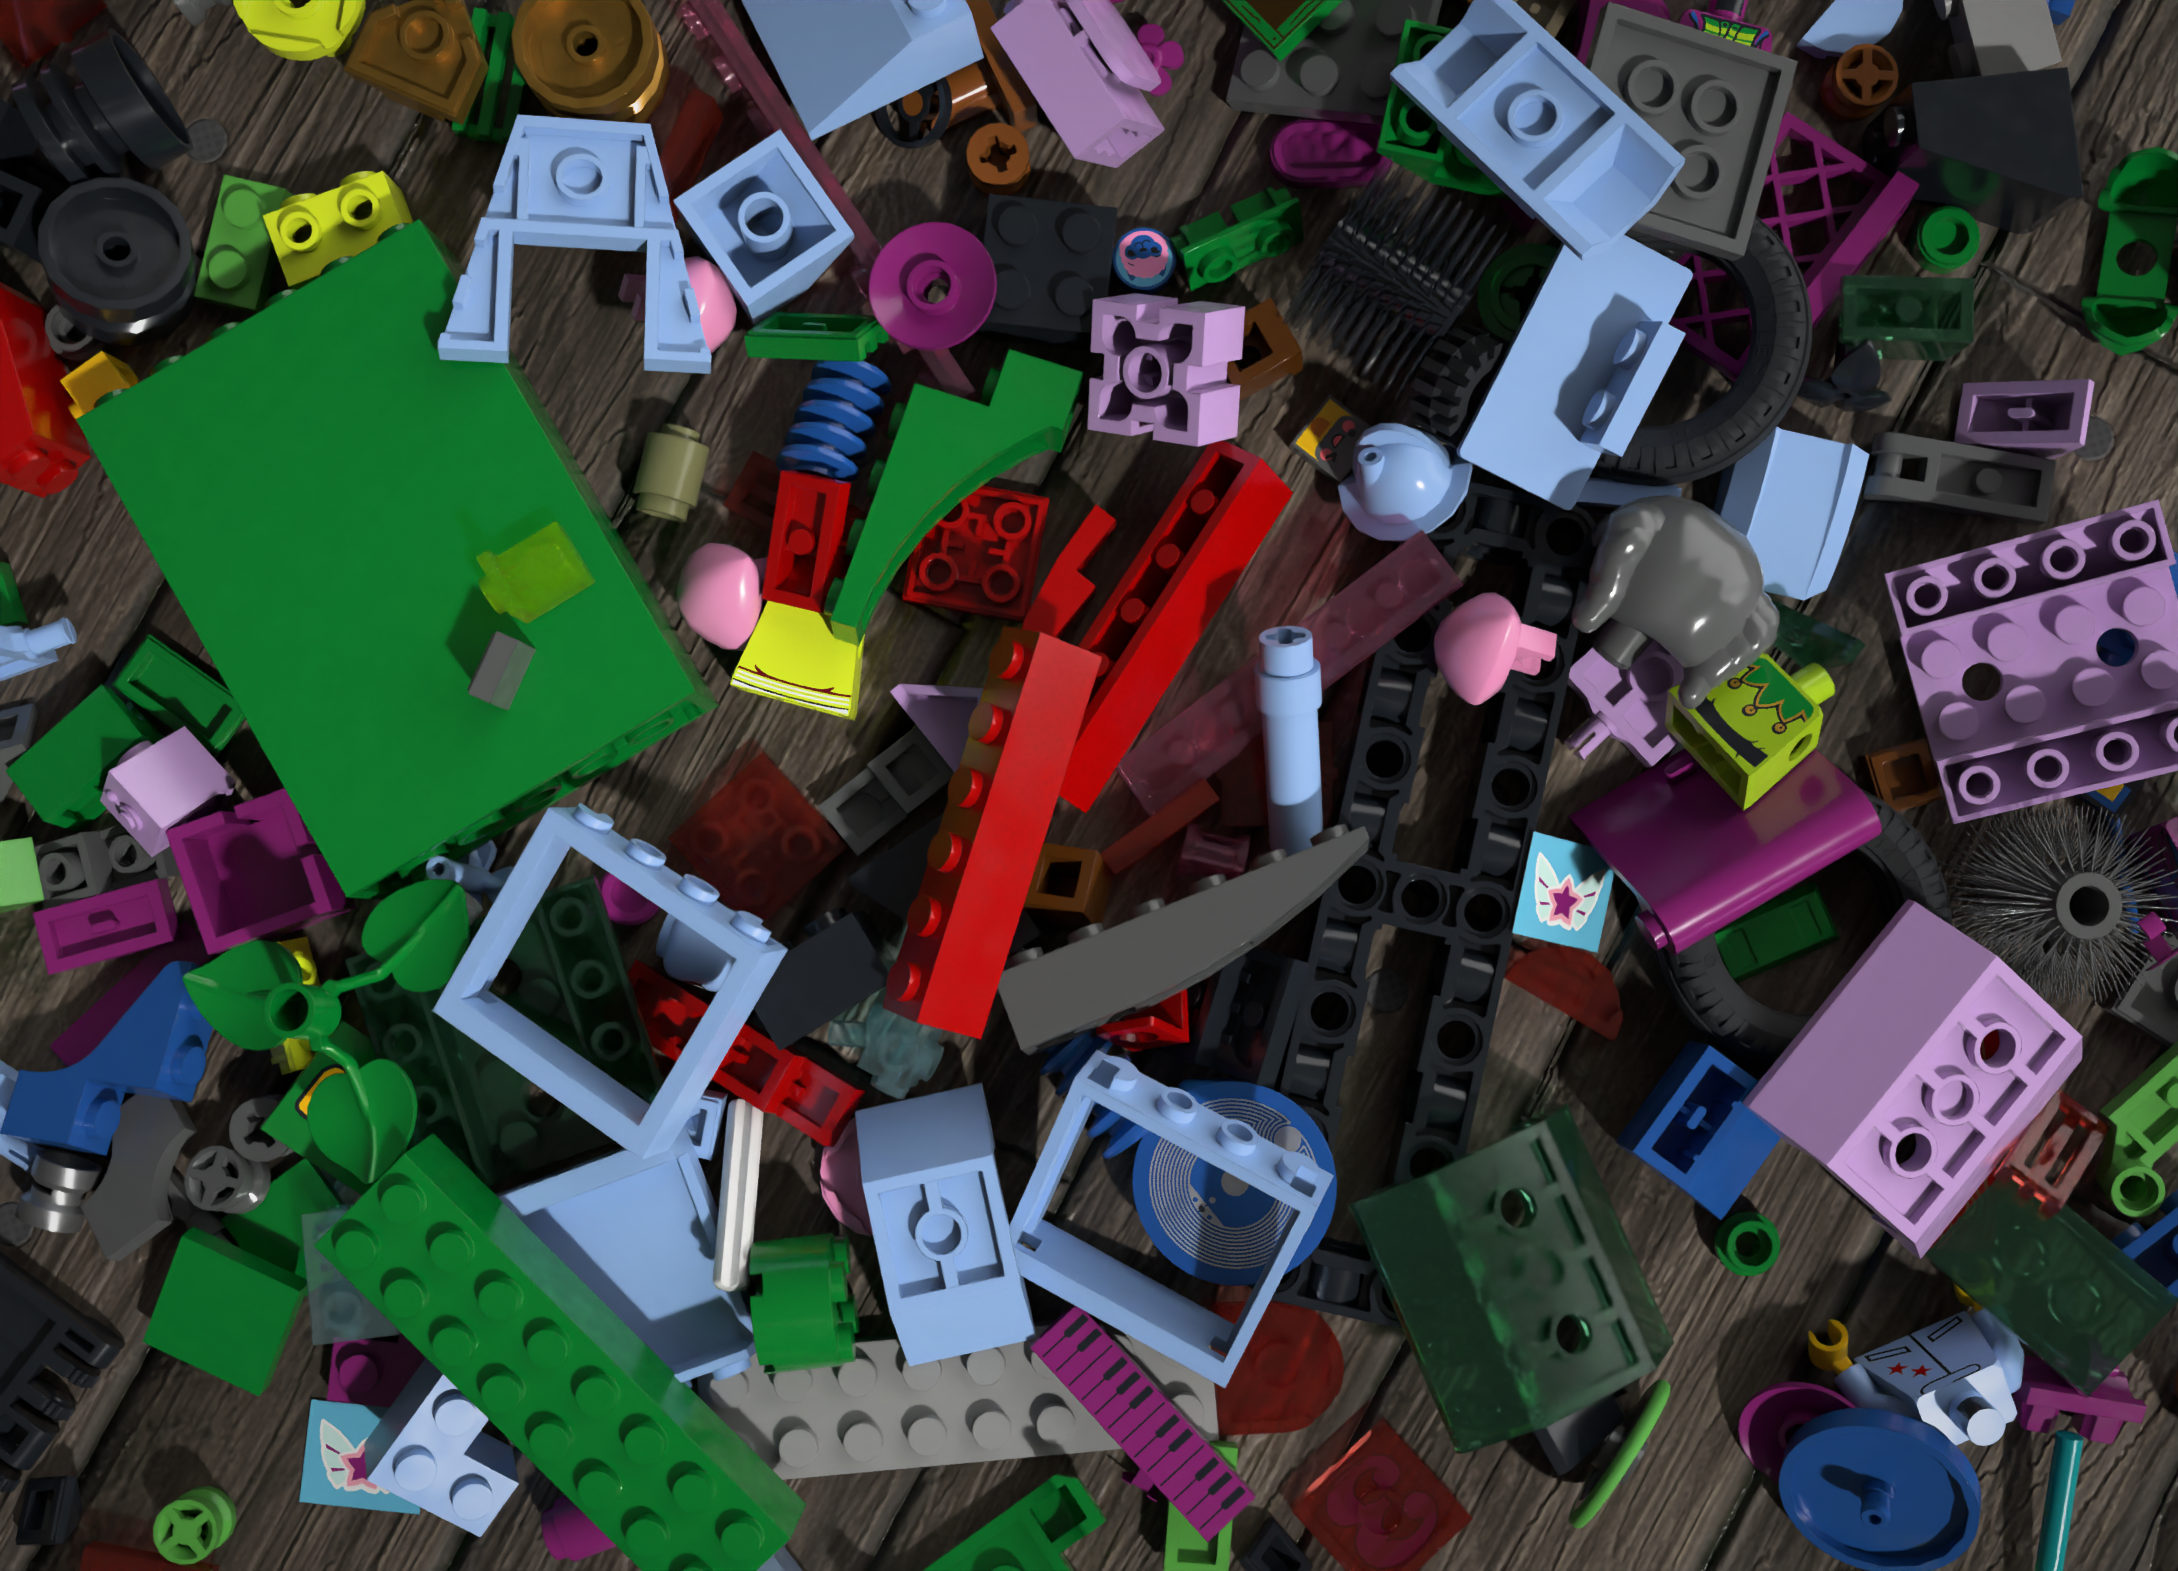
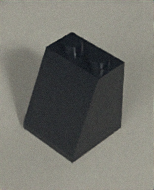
(1984, 145)

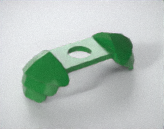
(2143, 209)

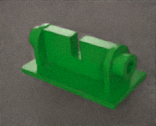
(1264, 228)

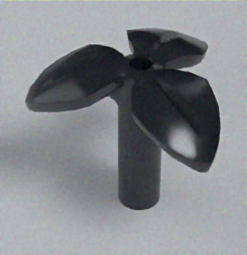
(1852, 377)

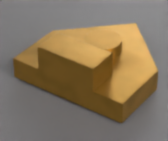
(421, 57)

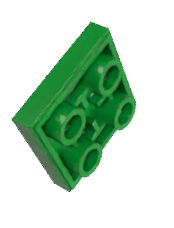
(225, 1311)

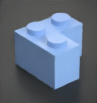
(437, 1455)

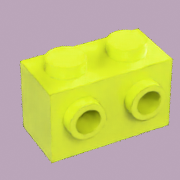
(334, 224)

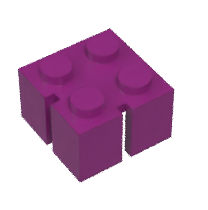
(255, 876)

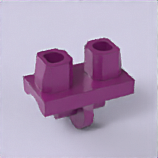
(2094, 1417)

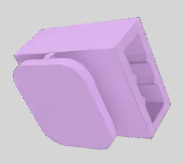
(1084, 74)

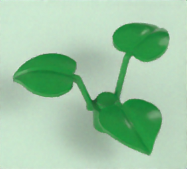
(260, 1000)

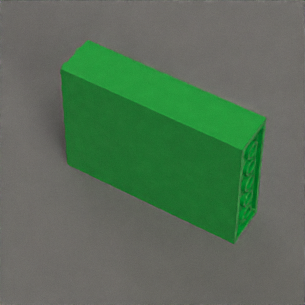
(323, 533)

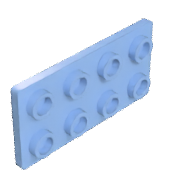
(1579, 370)

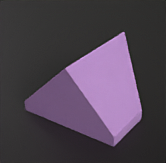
(941, 715)

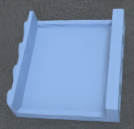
(647, 1250)

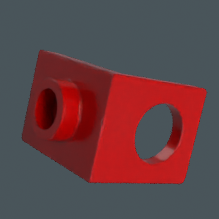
(1151, 1028)

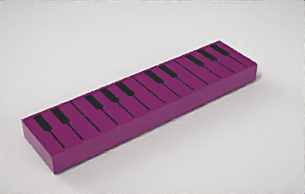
(1143, 1421)

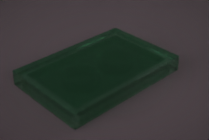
(2052, 1283)

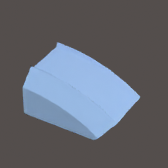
(1794, 507)

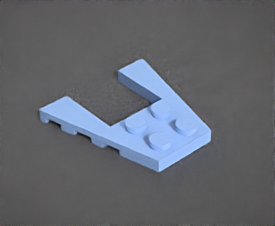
(586, 190)

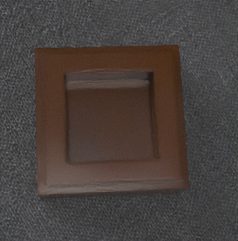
(1902, 775)

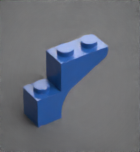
(149, 1052)

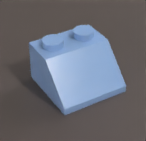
(765, 226)

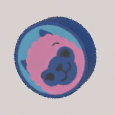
(1143, 261)

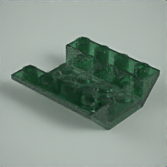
(570, 988)
(1490, 1295)

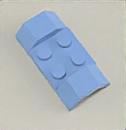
(1541, 126)

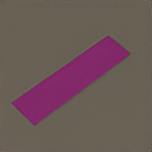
(99, 1020)

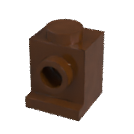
(1272, 343)

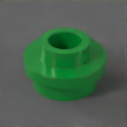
(1765, 1247)

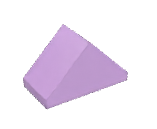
(2025, 416)

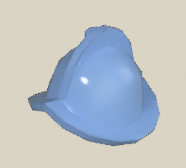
(1402, 482)

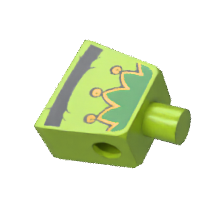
(1753, 726)

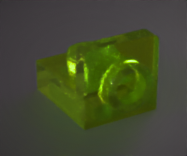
(534, 574)

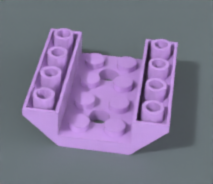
(2036, 617)
(1903, 1057)

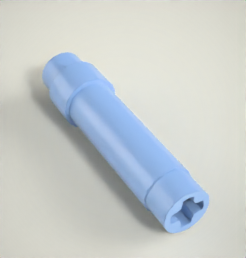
(1289, 700)

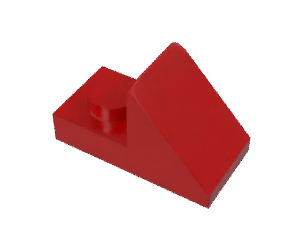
(806, 540)

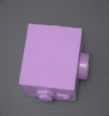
(165, 788)

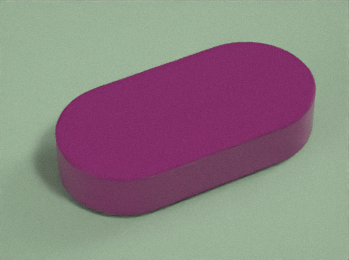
(1326, 154)

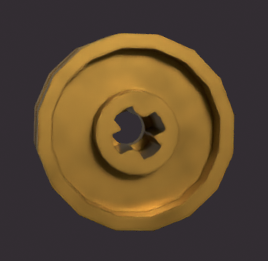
(591, 58)

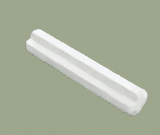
(738, 1196)

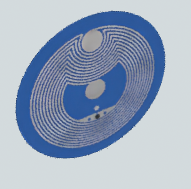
(1213, 1219)

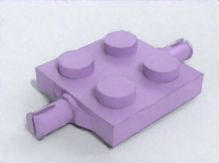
(1626, 702)

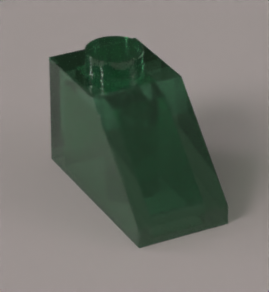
(1907, 315)

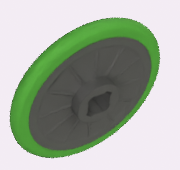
(1619, 1454)

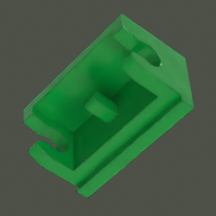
(71, 762)

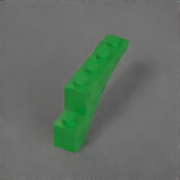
(938, 459)

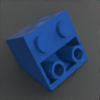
(1699, 1130)

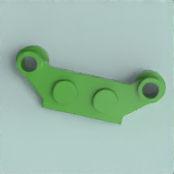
(2141, 1131)

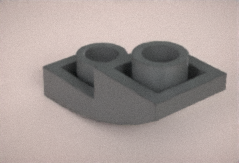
(97, 864)

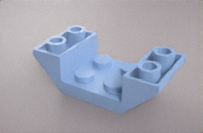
(941, 1225)

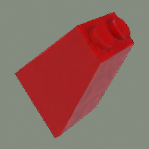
(37, 431)

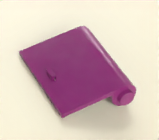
(1706, 860)

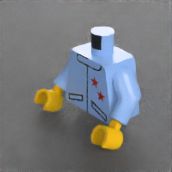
(1944, 1375)

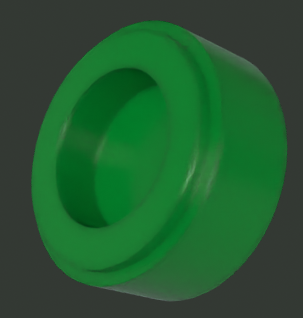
(1944, 239)

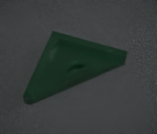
(1812, 641)

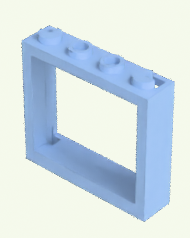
(550, 1063)
(1120, 1292)

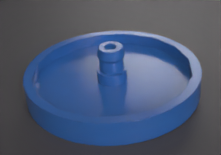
(1880, 1490)

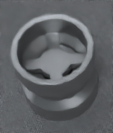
(58, 1191)

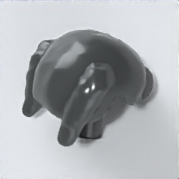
(1681, 579)

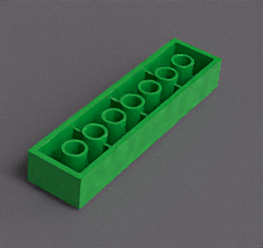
(558, 1370)

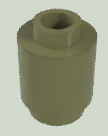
(670, 472)

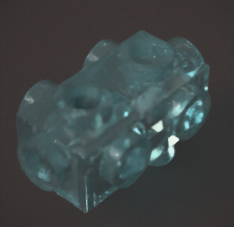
(894, 1051)

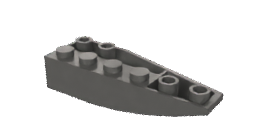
(1166, 946)

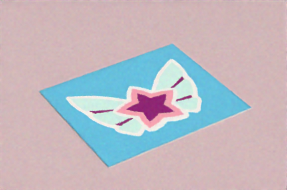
(1563, 893)
(336, 1459)

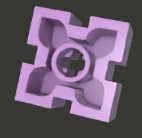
(1165, 368)

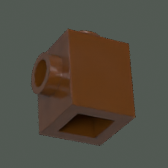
(1068, 887)

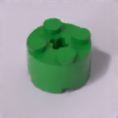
(803, 1303)

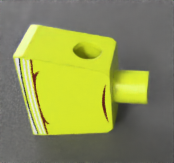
(801, 662)

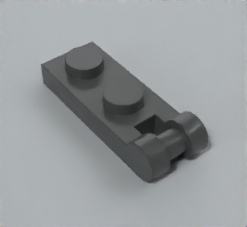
(1961, 479)

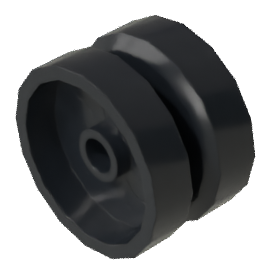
(118, 260)

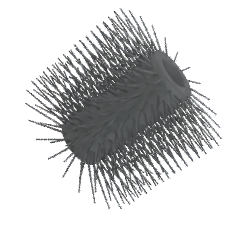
(2057, 900)

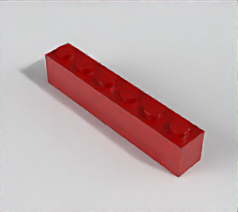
(1168, 604)
(991, 832)

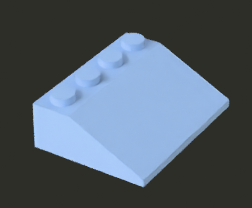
(861, 53)

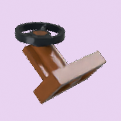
(966, 93)

